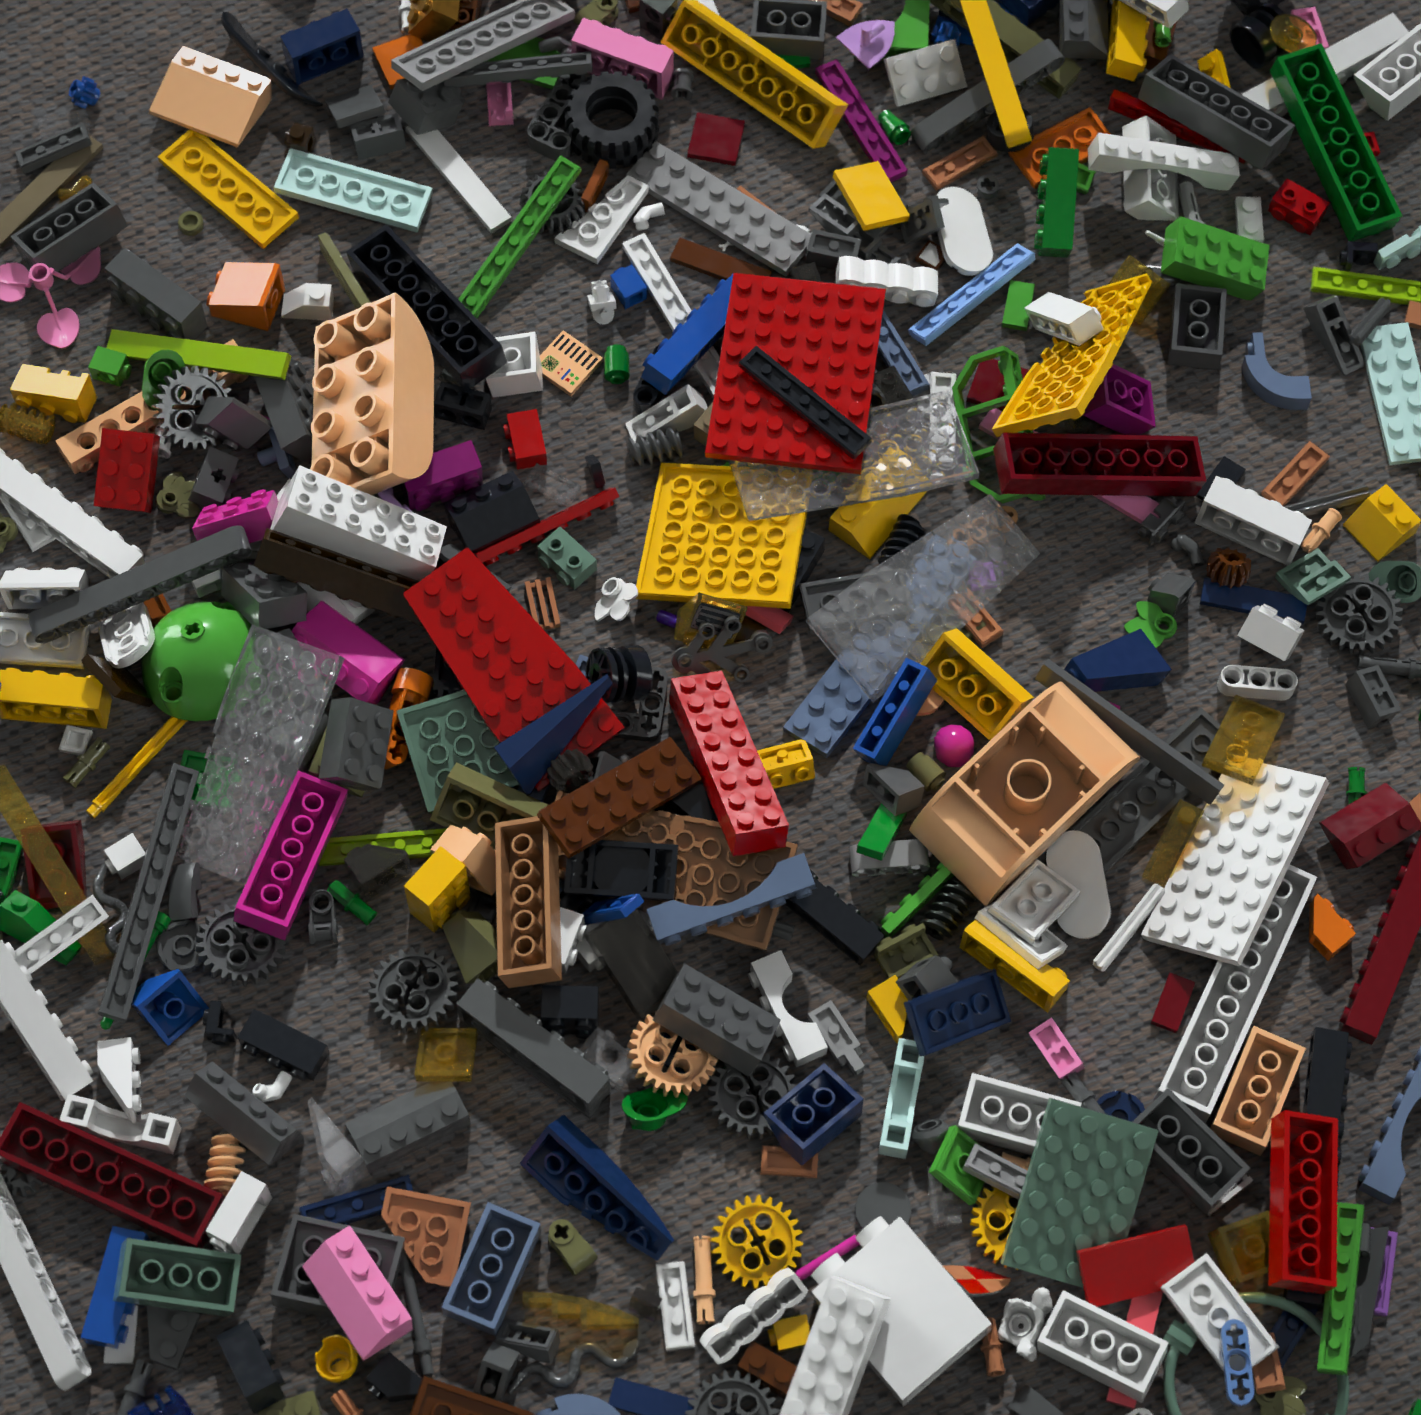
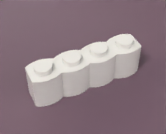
(900, 280)
(760, 1310)

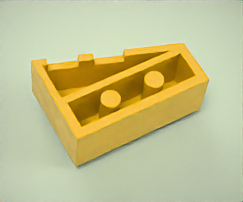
(54, 393)

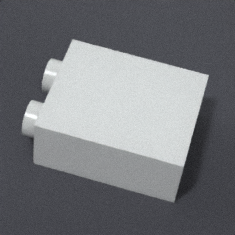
(928, 1313)

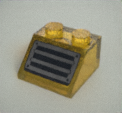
(709, 609)

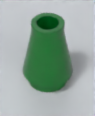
(895, 129)

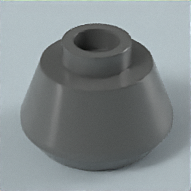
(930, 1135)

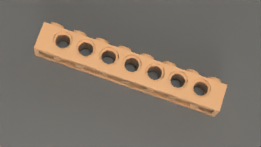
(73, 444)

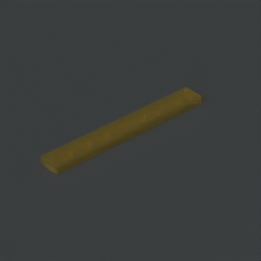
(47, 861)

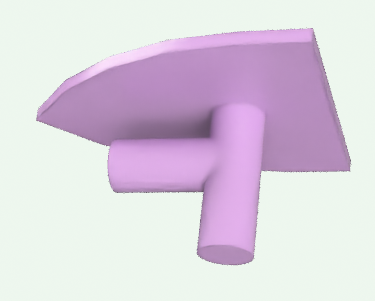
(868, 40)

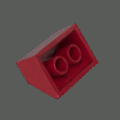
(1370, 826)

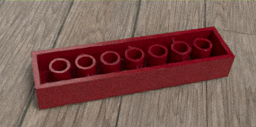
(1099, 464)
(108, 1177)

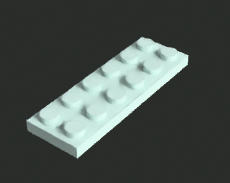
(353, 190)
(1395, 390)

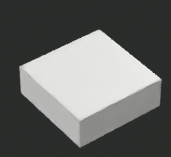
(75, 740)

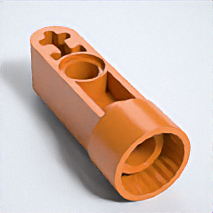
(409, 689)

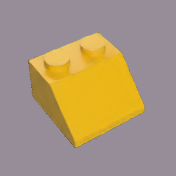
(1382, 523)

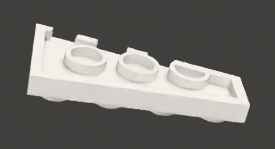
(604, 221)

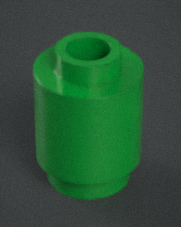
(616, 364)

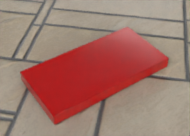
(1134, 1265)

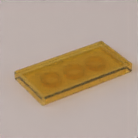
(1243, 740)

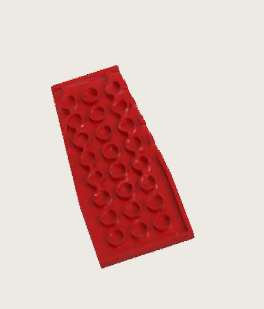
(502, 653)

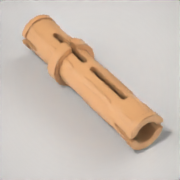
(703, 1278)

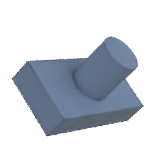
(276, 454)

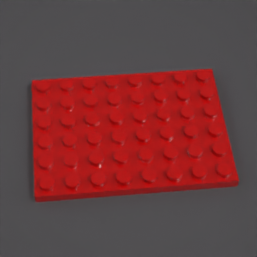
(820, 336)

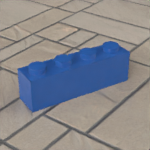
(895, 713)
(107, 1317)

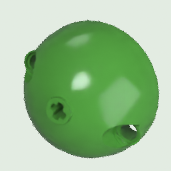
(198, 648)

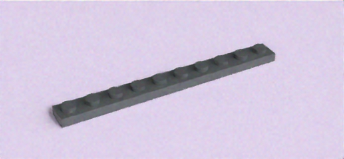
(148, 893)

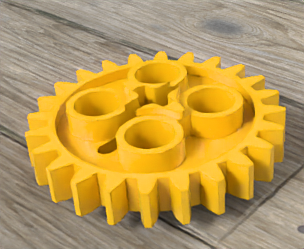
(994, 1205)
(733, 1254)

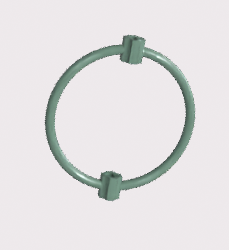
(1182, 1339)

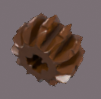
(1228, 567)

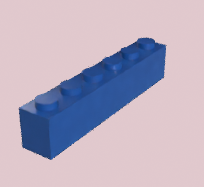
(689, 341)

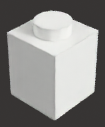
(124, 856)

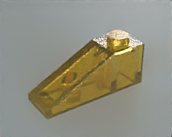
(1173, 843)

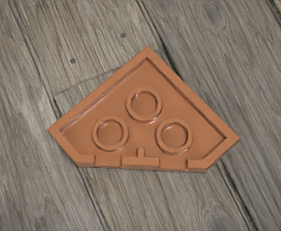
(432, 1231)

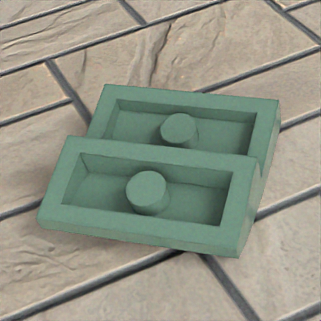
(1312, 577)

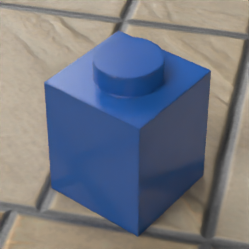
(628, 286)

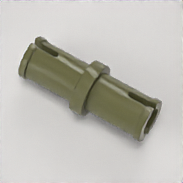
(86, 762)

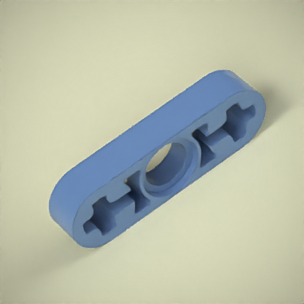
(1247, 1384)

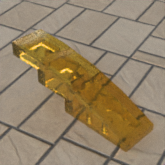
(592, 1313)

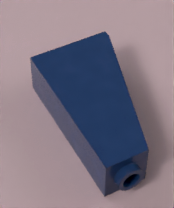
(1120, 664)

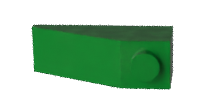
(26, 918)

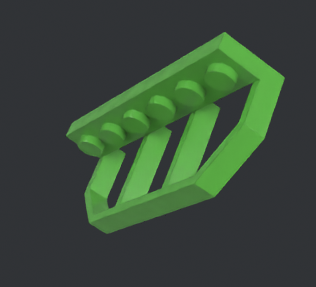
(1011, 370)

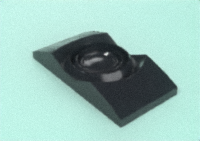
(623, 870)

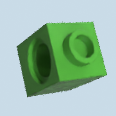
(109, 366)

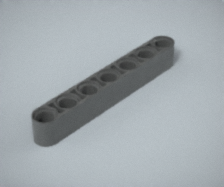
(977, 101)

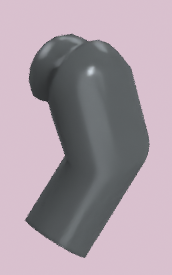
(555, 43)
(1190, 547)

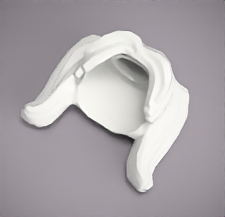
(1031, 1316)

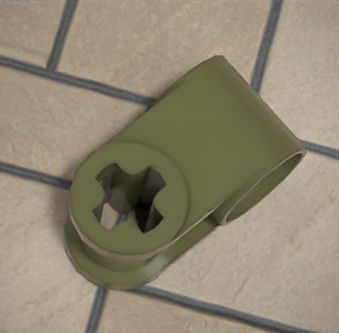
(600, 11)
(574, 1250)

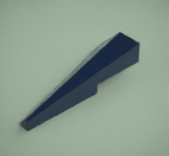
(540, 742)

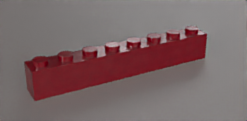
(1388, 954)

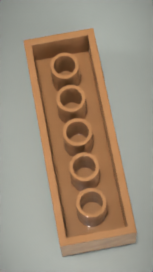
(527, 903)

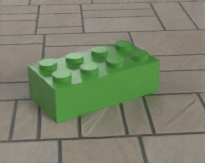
(1214, 258)

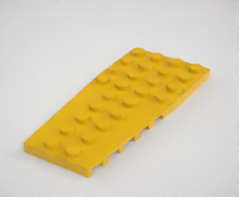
(1072, 373)

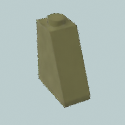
(473, 945)

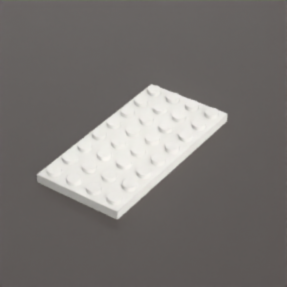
(1235, 864)

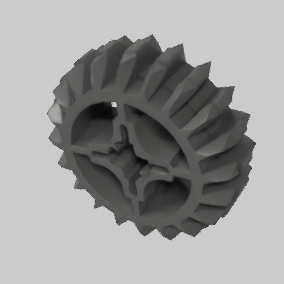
(567, 211)

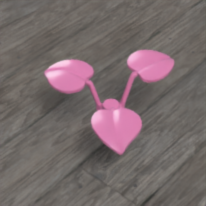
(59, 327)

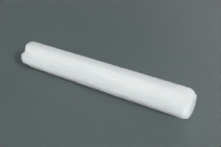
(1128, 927)

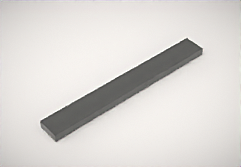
(1137, 736)

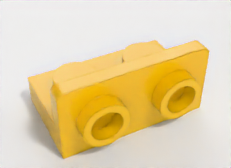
(788, 763)

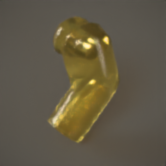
(65, 193)

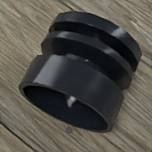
(1253, 38)
(627, 668)

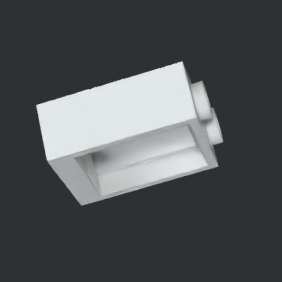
(238, 1214)

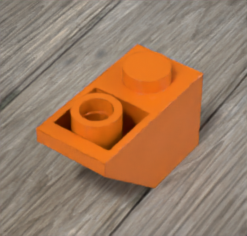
(1327, 929)

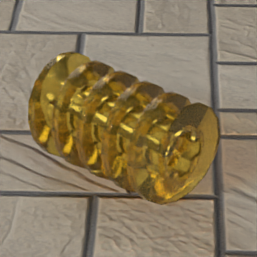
(27, 425)

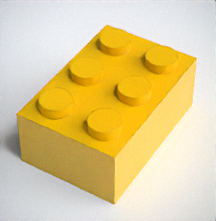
(437, 889)

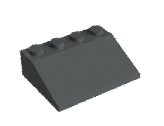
(293, 1287)

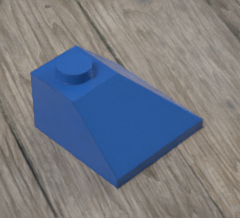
(168, 1004)

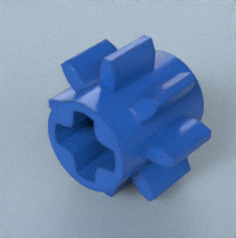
(946, 32)
(84, 92)

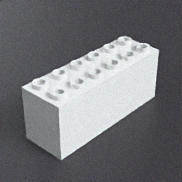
(358, 525)

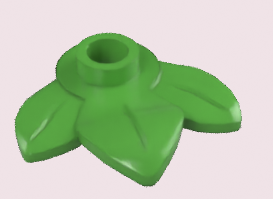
(1149, 620)

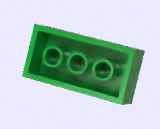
(1058, 202)

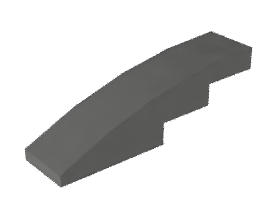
(842, 221)

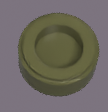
(190, 223)

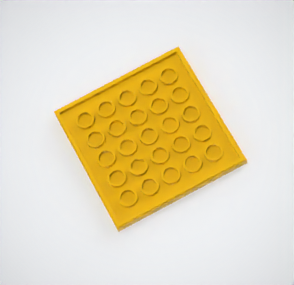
(708, 546)

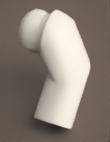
(646, 213)
(272, 1091)

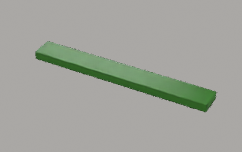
(519, 235)

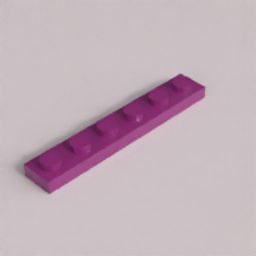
(861, 120)

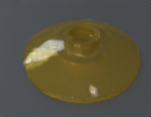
(1292, 33)

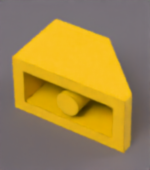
(889, 1006)

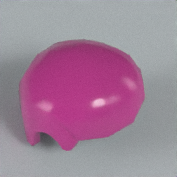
(954, 745)

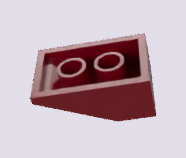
(70, 844)

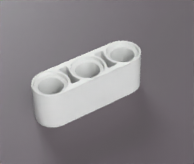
(1267, 676)

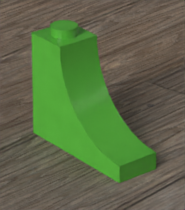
(911, 28)

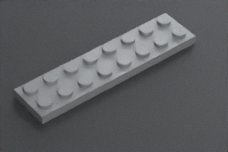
(480, 41)
(721, 208)

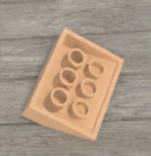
(211, 97)

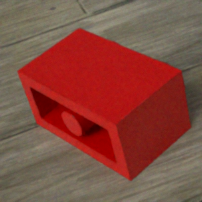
(526, 439)

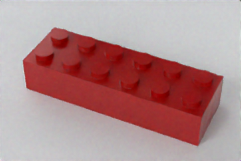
(1303, 1202)

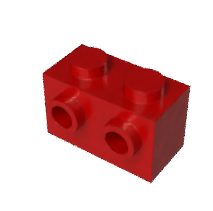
(1298, 207)

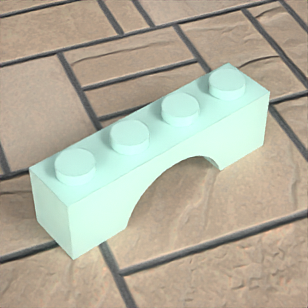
(901, 1100)

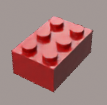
(126, 470)

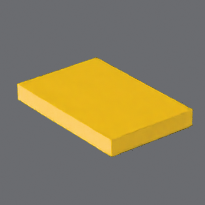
(871, 195)

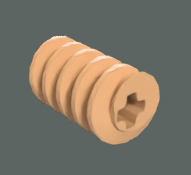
(223, 1163)

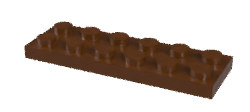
(619, 797)

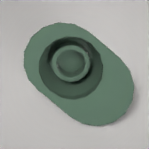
(1401, 576)

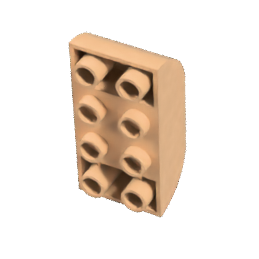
(373, 397)
(1022, 792)

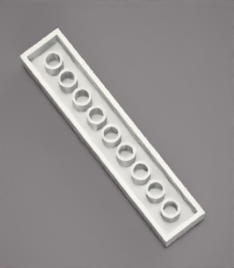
(1232, 1001)

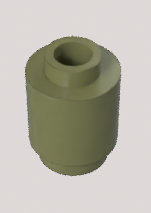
(926, 771)

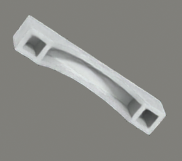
(1120, 153)

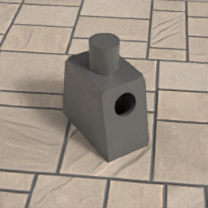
(926, 977)

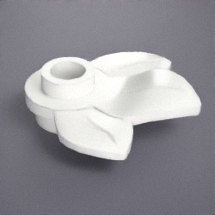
(615, 599)

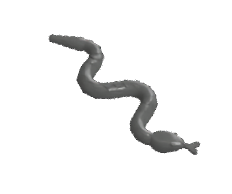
(116, 904)
(600, 1353)

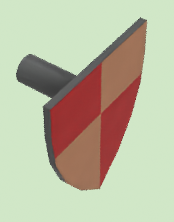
(977, 1282)

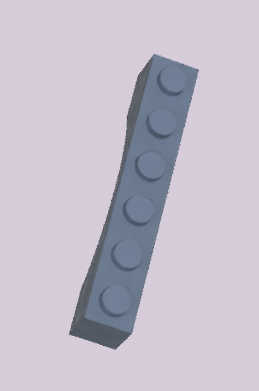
(676, 919)
(1386, 1169)

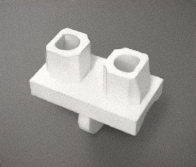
(601, 302)

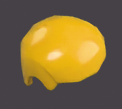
(335, 1348)

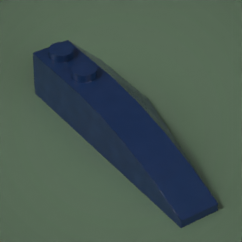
(591, 1182)

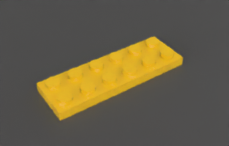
(228, 187)

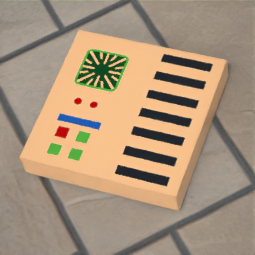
(568, 363)

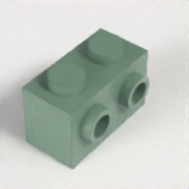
(566, 558)

